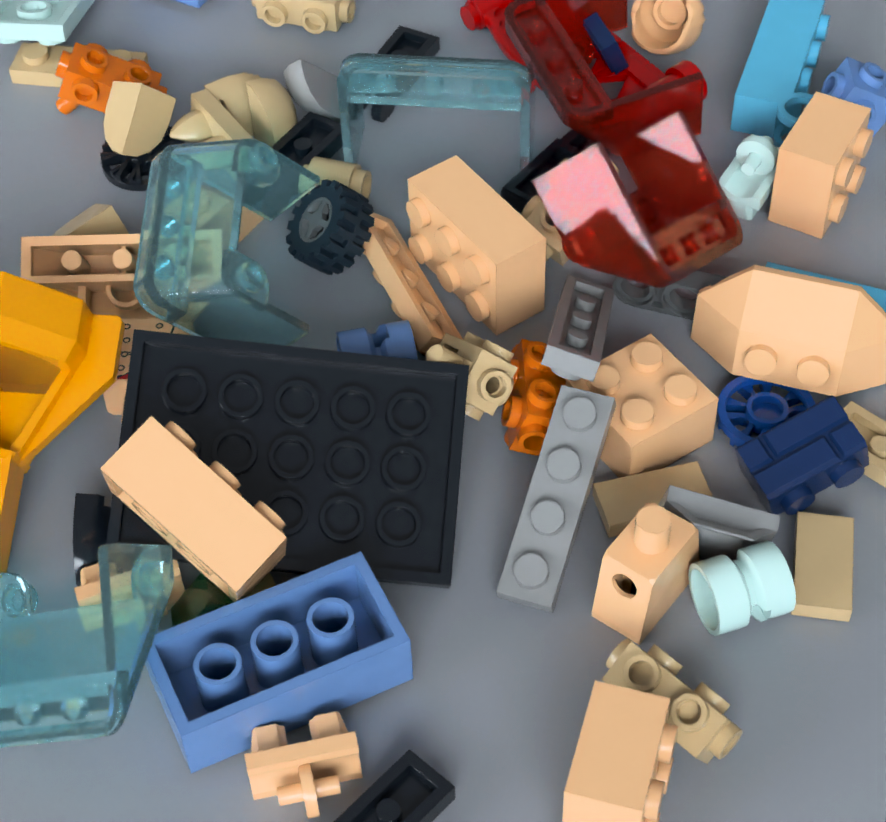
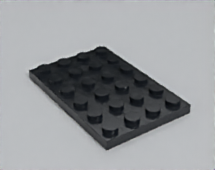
(330, 440)

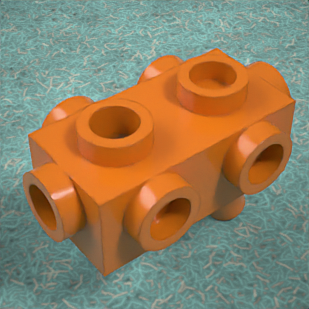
(90, 75)
(531, 400)

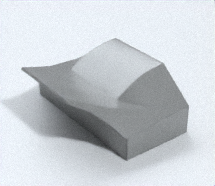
(720, 523)

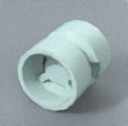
(733, 590)

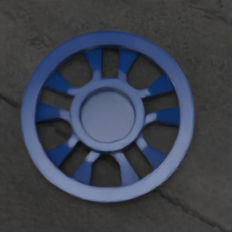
(760, 411)

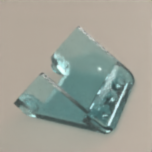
(79, 666)

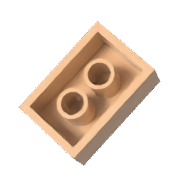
(476, 245)
(196, 508)

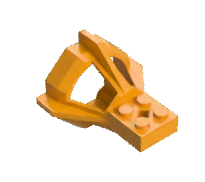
(51, 370)

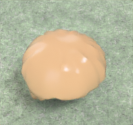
(666, 25)

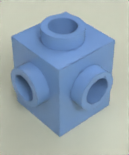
(861, 85)

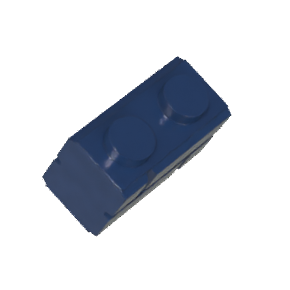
(804, 457)

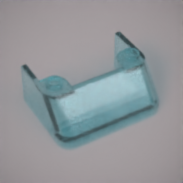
(433, 83)
(191, 232)

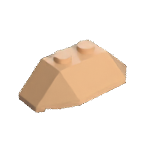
(87, 267)
(793, 330)

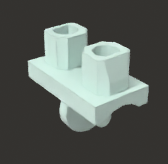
(750, 175)

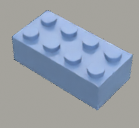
(278, 659)

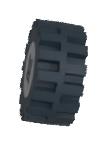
(330, 227)

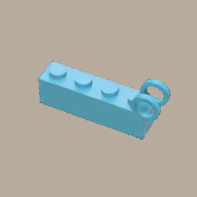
(777, 68)

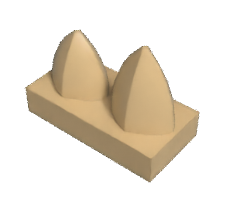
(207, 121)

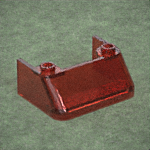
(558, 54)
(659, 230)

